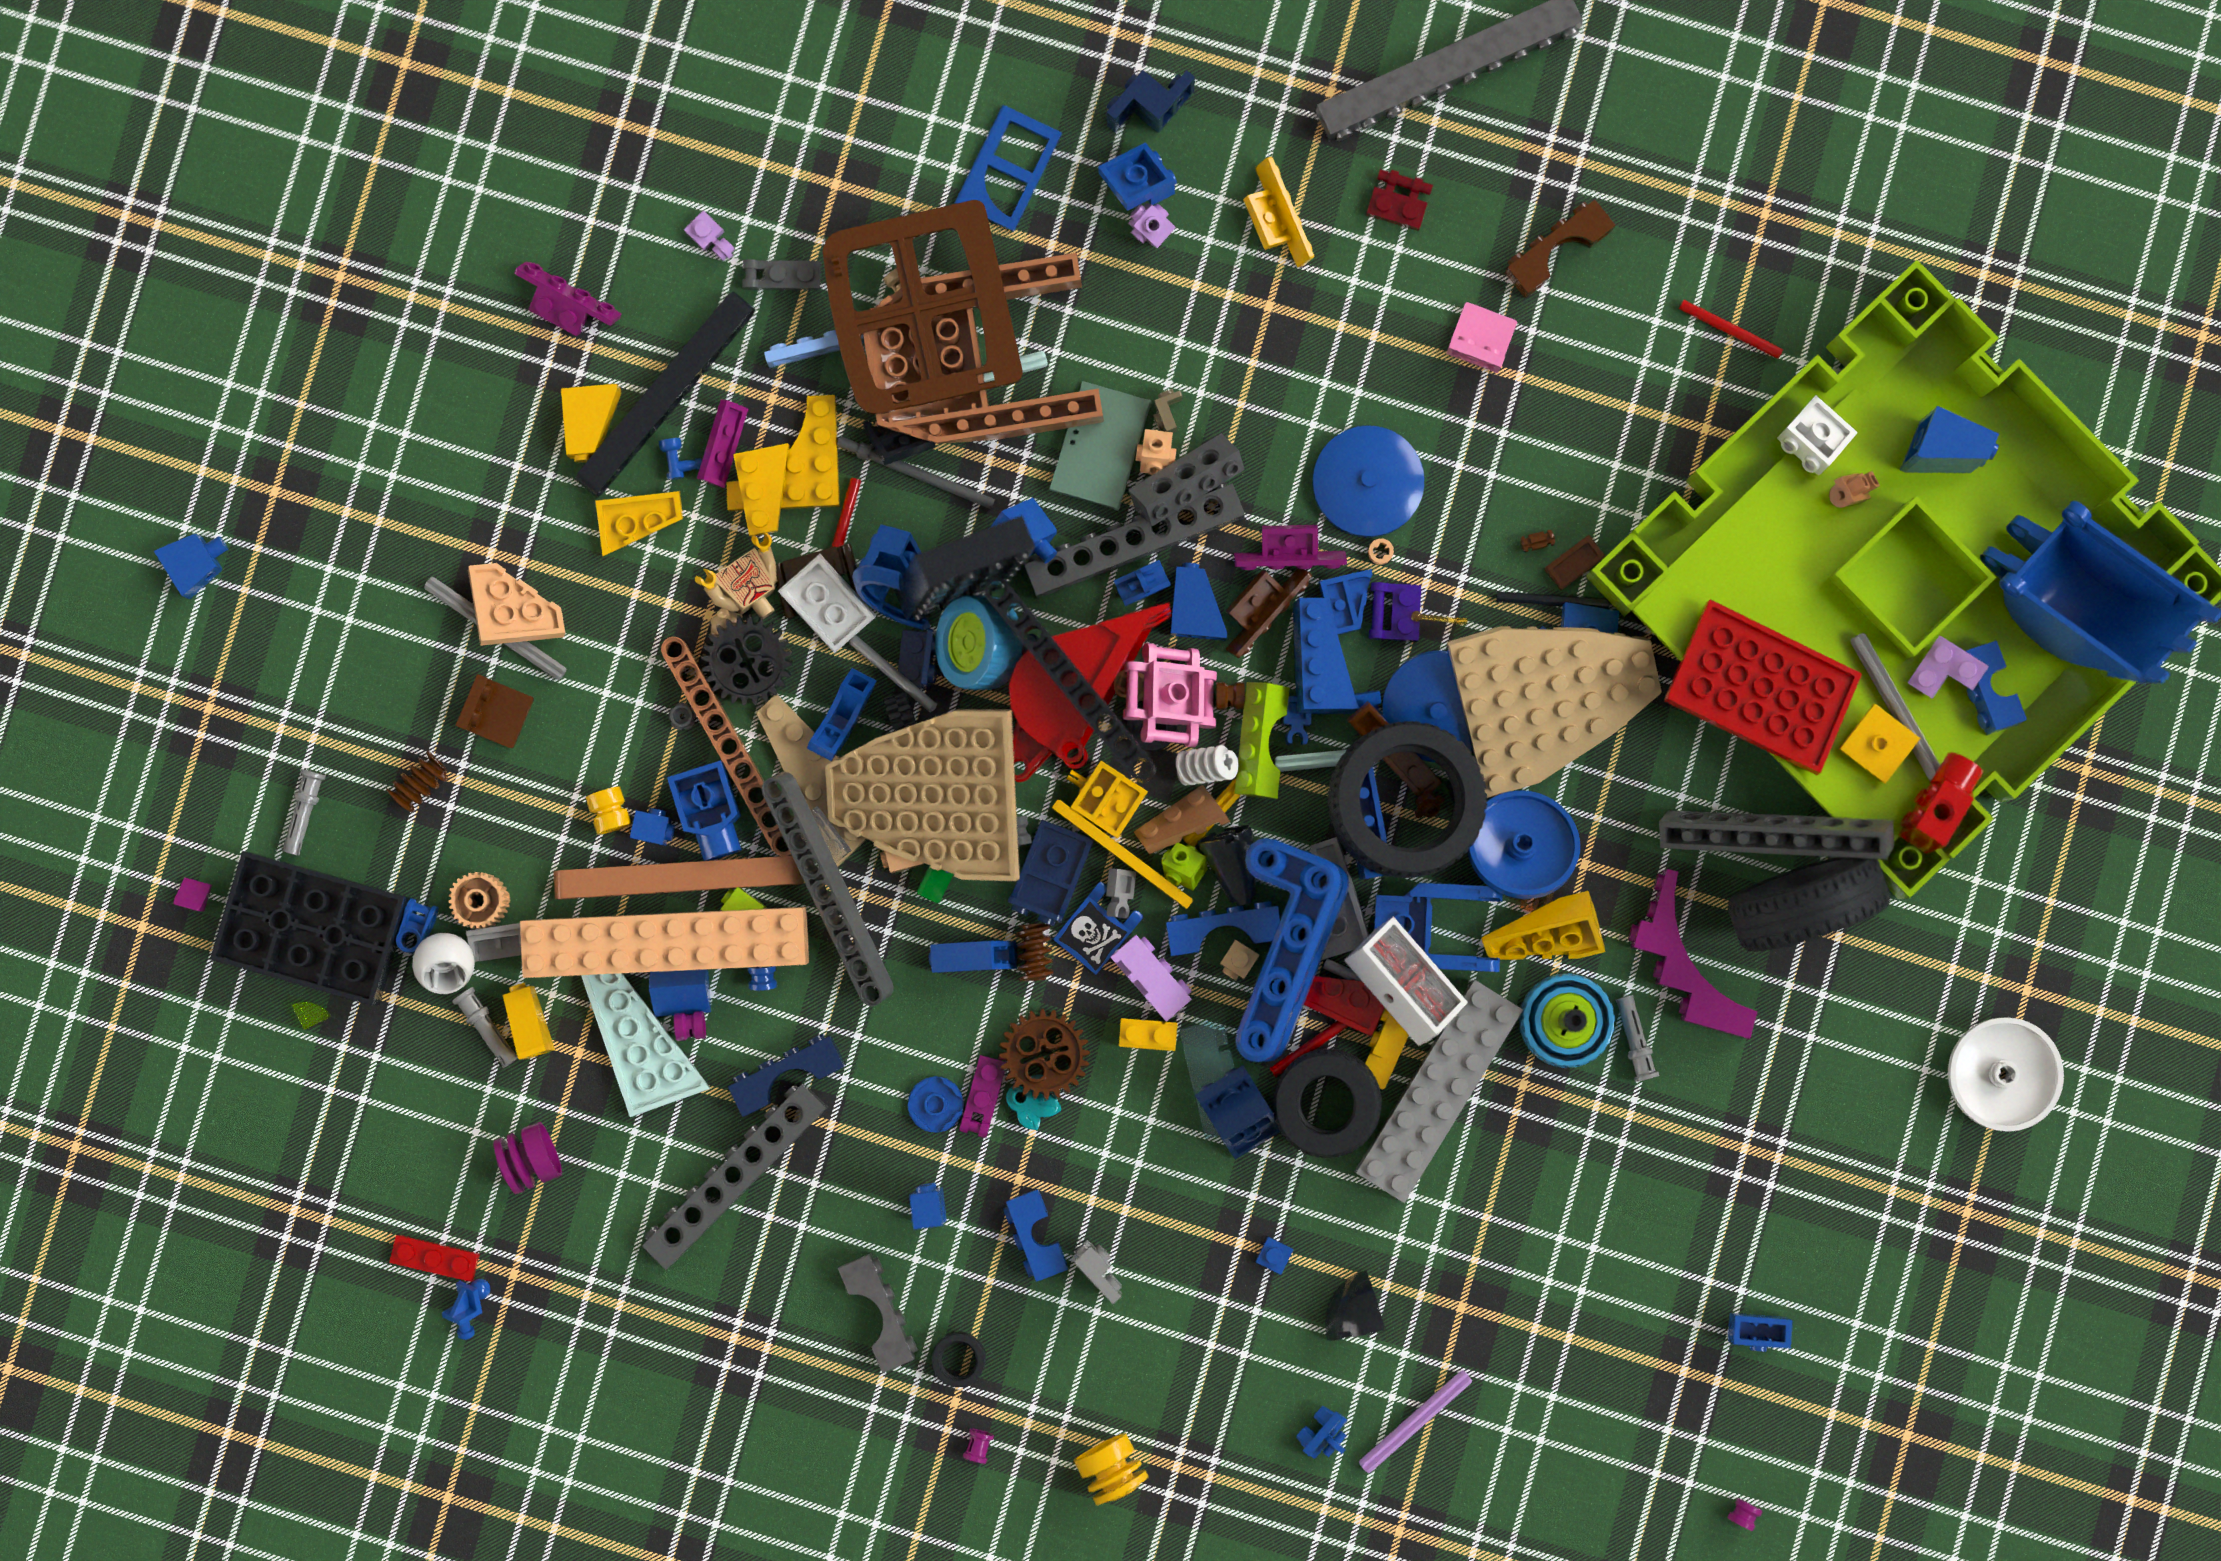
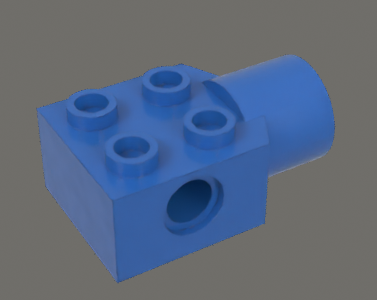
(708, 809)

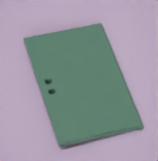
(1101, 455)

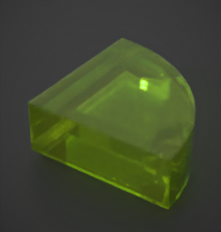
(310, 1014)

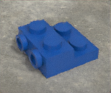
(1138, 177)

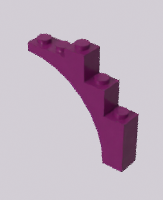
(1676, 971)

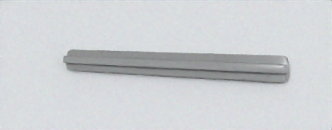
(467, 609)
(1894, 701)

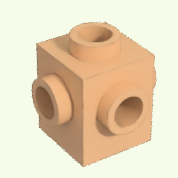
(1155, 451)

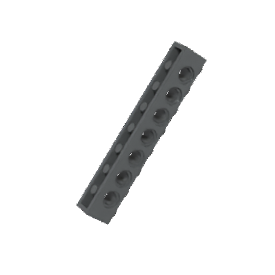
(1046, 584)
(1777, 834)
(668, 1252)

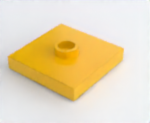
(1879, 743)

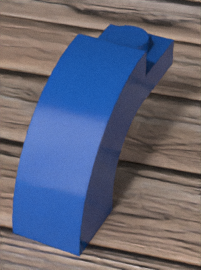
(842, 715)

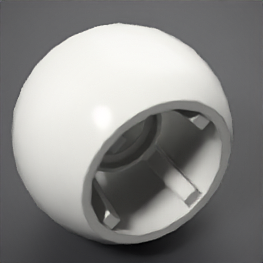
(443, 963)

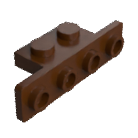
(1260, 606)

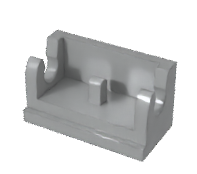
(495, 942)

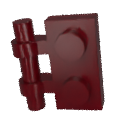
(1396, 207)

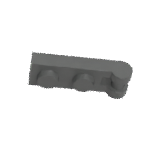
(782, 275)

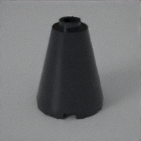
(1227, 857)

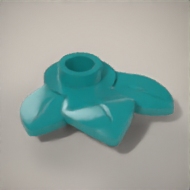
(1031, 1110)

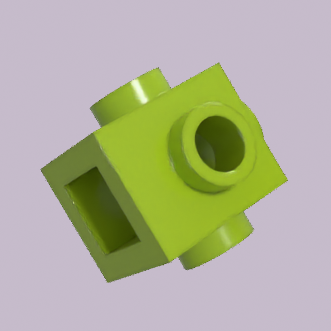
(1184, 866)

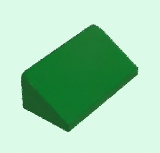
(934, 884)

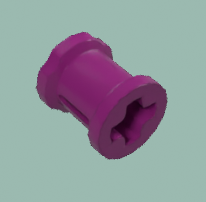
(978, 1445)

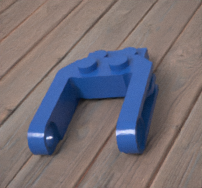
(1415, 916)

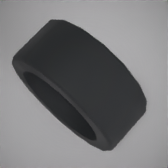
(980, 1359)

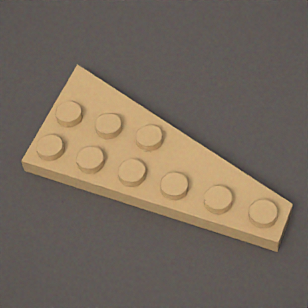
(790, 739)

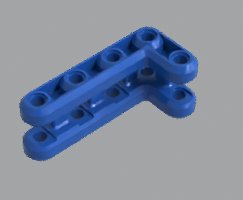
(1289, 957)

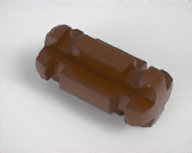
(1537, 541)

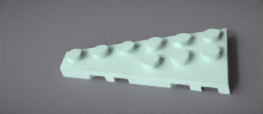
(641, 1051)

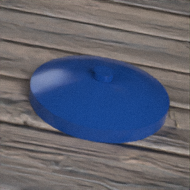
(1368, 481)
(1426, 693)
(1525, 845)

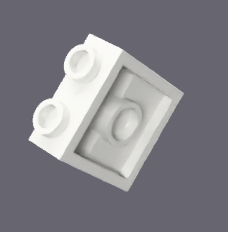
(1816, 436)

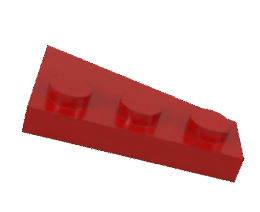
(1346, 1002)

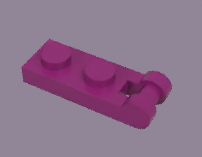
(983, 1095)

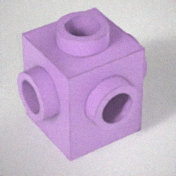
(1159, 228)

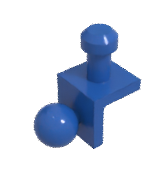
(467, 1306)

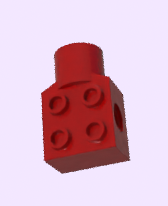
(1941, 804)

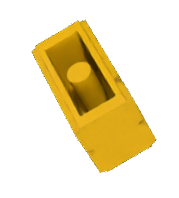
(1148, 1034)

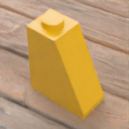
(587, 418)
(527, 1022)

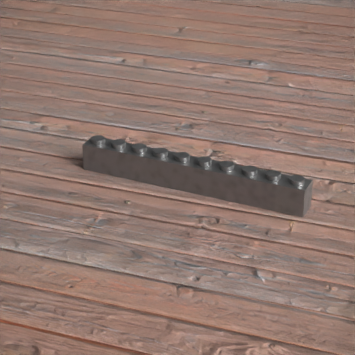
(1448, 67)

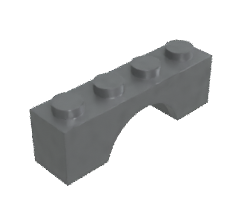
(864, 1279)

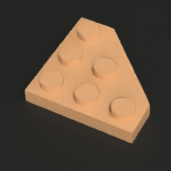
(510, 608)

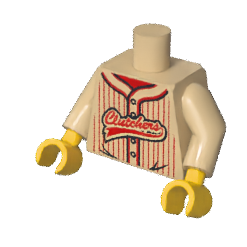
(745, 581)

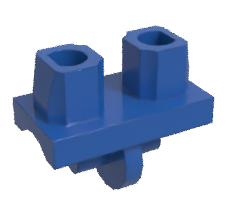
(1142, 583)
(1315, 1443)

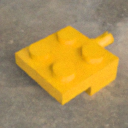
(1107, 798)

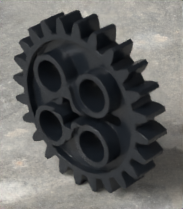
(769, 650)

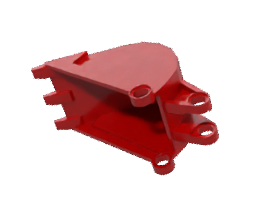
(1045, 715)

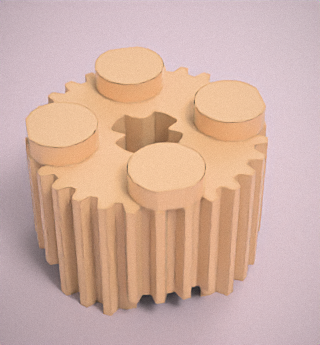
(494, 898)

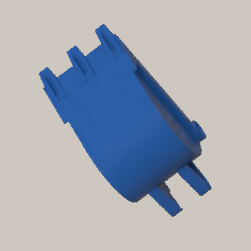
(2096, 598)

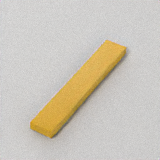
(1122, 854)

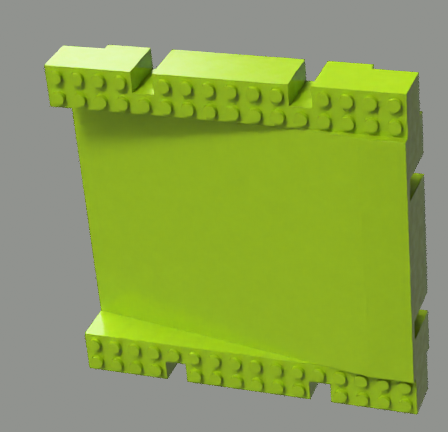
(1906, 556)

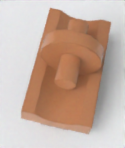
(1853, 489)

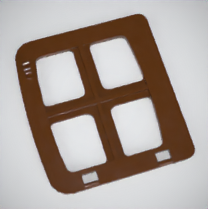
(919, 309)

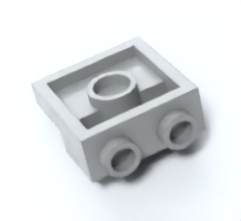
(1094, 1264)

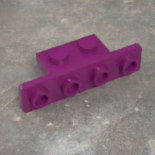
(562, 302)
(1290, 547)

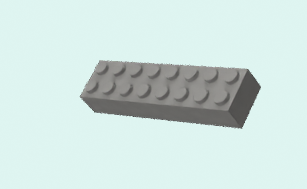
(1438, 1091)

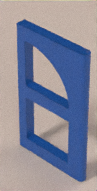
(974, 185)

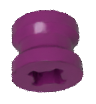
(1745, 1514)

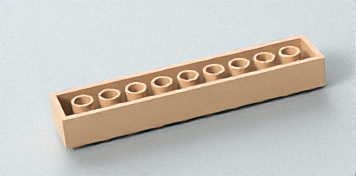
(664, 942)

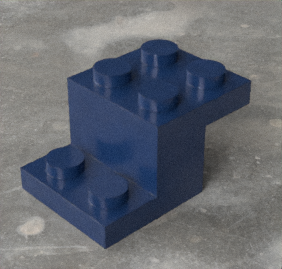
(1149, 100)
(1238, 1111)

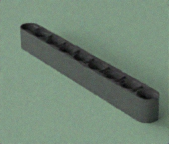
(826, 902)

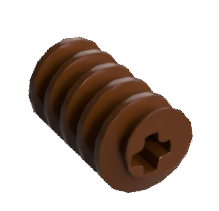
(419, 782)
(1034, 952)

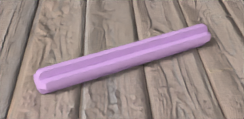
(1415, 1421)

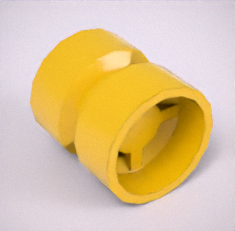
(607, 807)

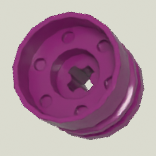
(521, 1160)

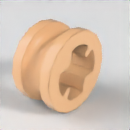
(1386, 558)

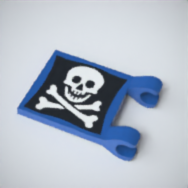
(1092, 934)

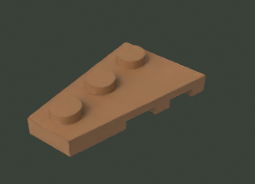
(1184, 817)

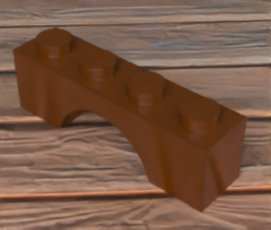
(1586, 227)

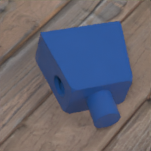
(1038, 524)
(192, 562)

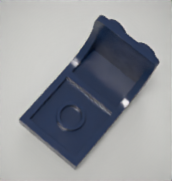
(1050, 873)

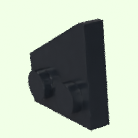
(894, 445)

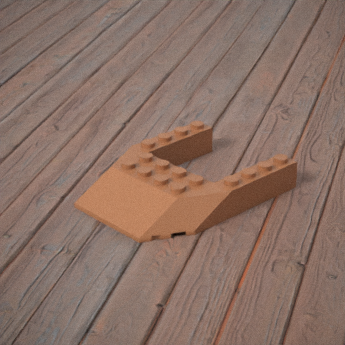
(969, 417)

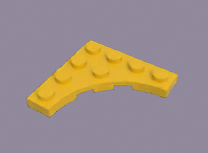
(810, 463)

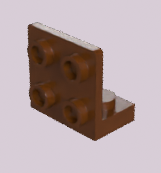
(495, 711)

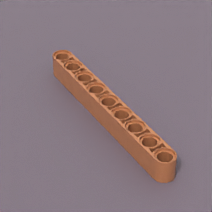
(719, 737)
(676, 877)

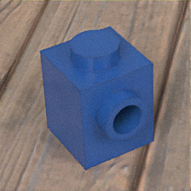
(652, 827)

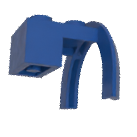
(883, 568)

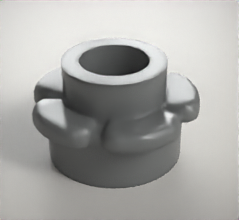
(677, 722)

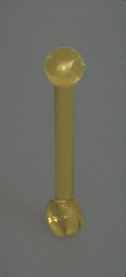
(1417, 616)

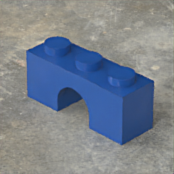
(1993, 710)
(928, 1206)
(1042, 1259)

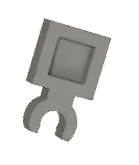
(1120, 888)

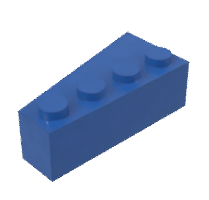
(1320, 666)

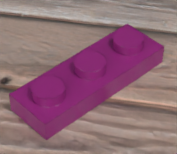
(722, 443)

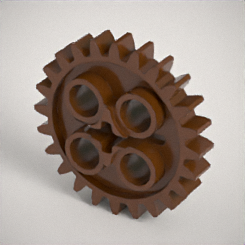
(1052, 1078)

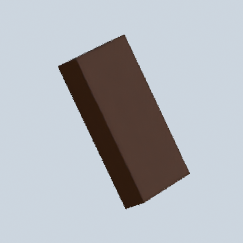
(1574, 562)

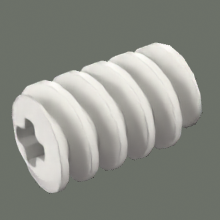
(1206, 765)

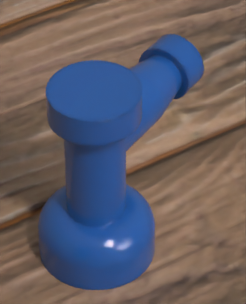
(675, 466)

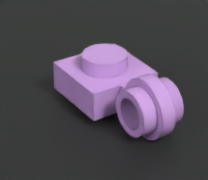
(706, 232)

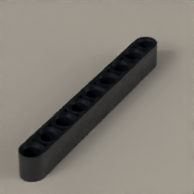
(665, 394)
(1057, 672)

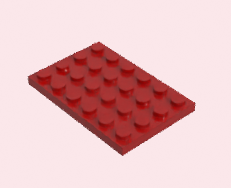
(1763, 687)

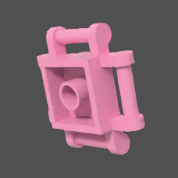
(1171, 694)

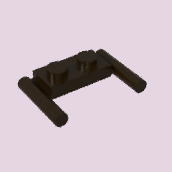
(840, 558)

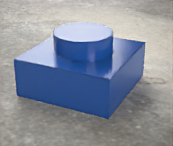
(1274, 1255)

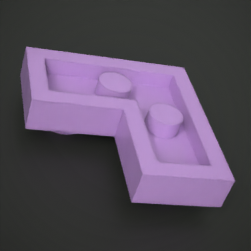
(1945, 660)

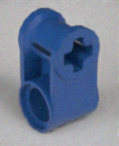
(416, 924)

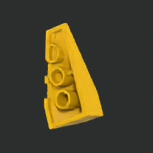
(1559, 928)

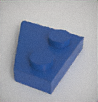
(1347, 599)

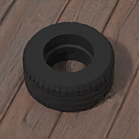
(1319, 1141)

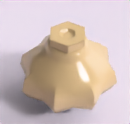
(720, 619)

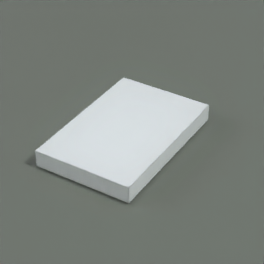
(827, 603)

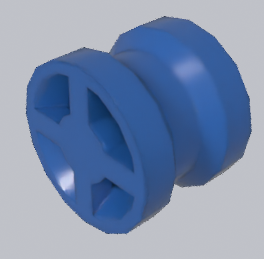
(762, 978)

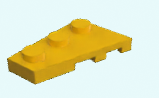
(761, 486)
(635, 517)

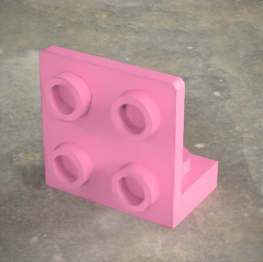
(1481, 337)

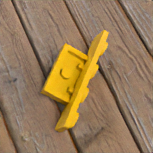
(1275, 215)
(1386, 1048)

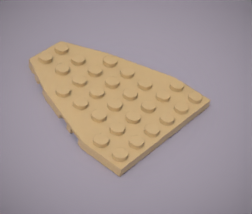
(1547, 696)
(935, 794)

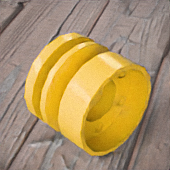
(1111, 1469)

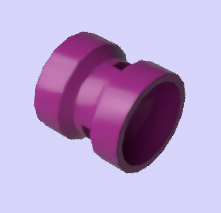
(690, 1026)

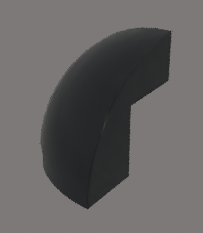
(1353, 1309)

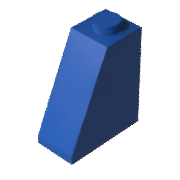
(1195, 606)
(973, 956)

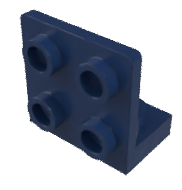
(917, 658)

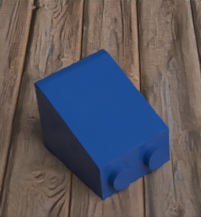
(1949, 444)

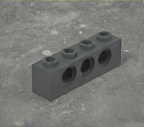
(1186, 479)

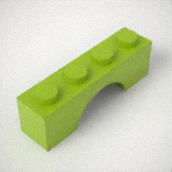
(1256, 771)

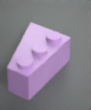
(1152, 977)

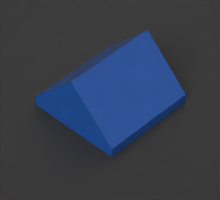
(679, 992)

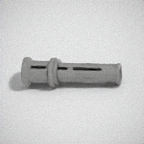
(305, 799)
(478, 1016)
(1639, 1052)

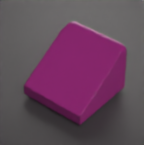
(193, 894)

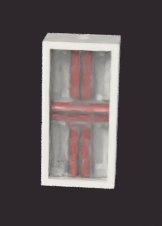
(1406, 981)

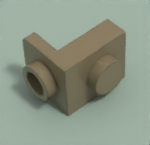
(1164, 417)

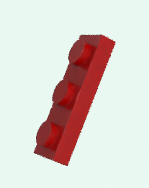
(434, 1258)

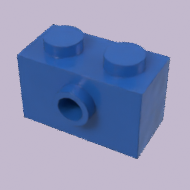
(1759, 1331)

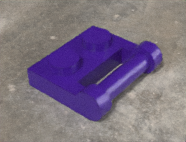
(1405, 601)

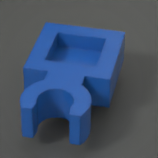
(1295, 722)

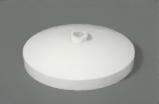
(2031, 1079)

